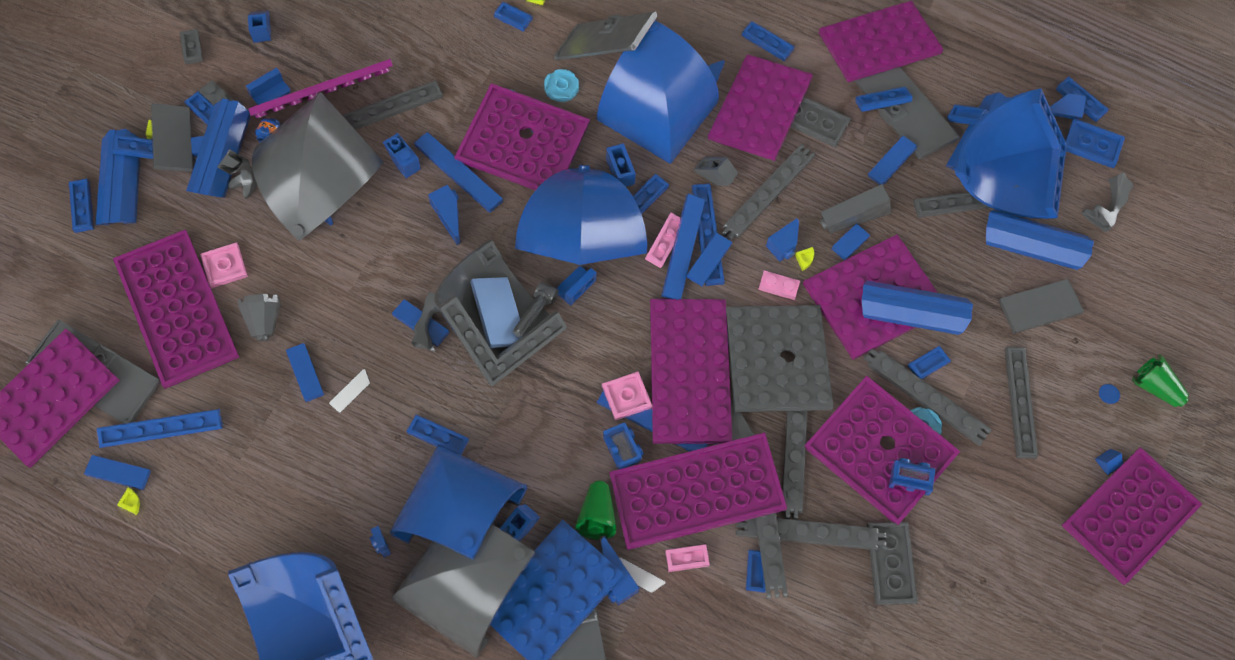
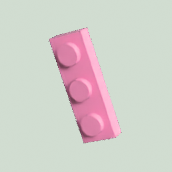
(664, 242)

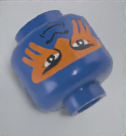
(265, 127)

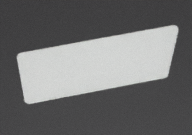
(350, 392)
(642, 577)

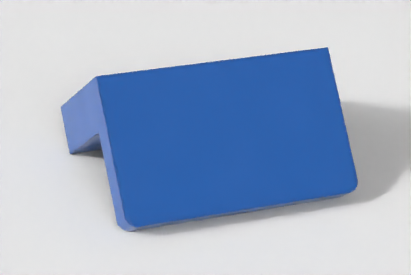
(268, 87)
(576, 284)

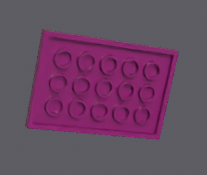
(880, 41)
(760, 107)
(51, 396)
(1131, 515)

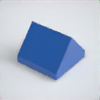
(1110, 461)

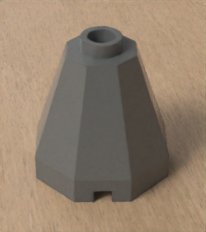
(260, 314)

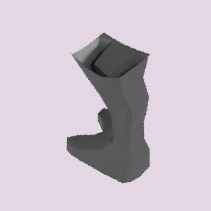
(233, 163)
(1120, 191)
(421, 329)

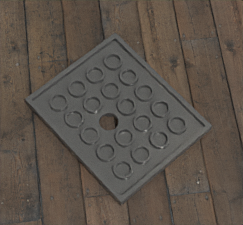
(760, 374)

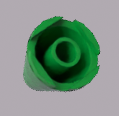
(1161, 381)
(597, 513)

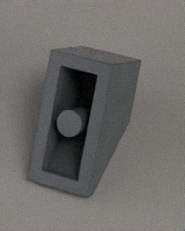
(716, 170)

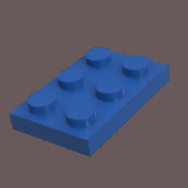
(1094, 143)

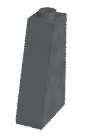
(858, 209)

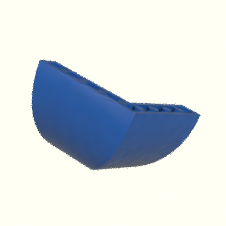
(659, 93)
(1015, 147)
(582, 218)
(455, 502)
(299, 609)

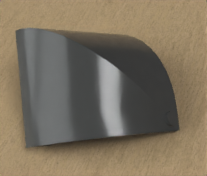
(312, 166)
(460, 310)
(462, 593)

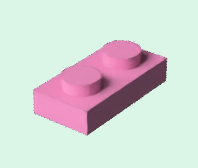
(779, 285)
(687, 558)

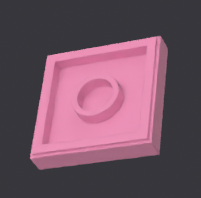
(224, 265)
(626, 395)

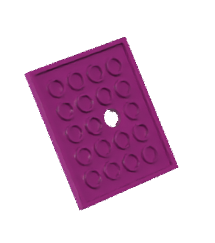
(498, 148)
(841, 290)
(852, 447)

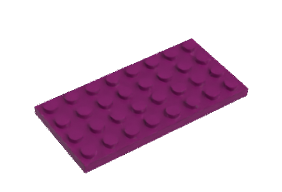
(327, 86)
(175, 309)
(690, 372)
(697, 491)

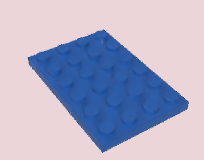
(554, 594)

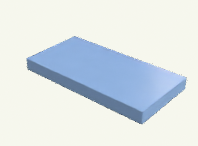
(496, 310)

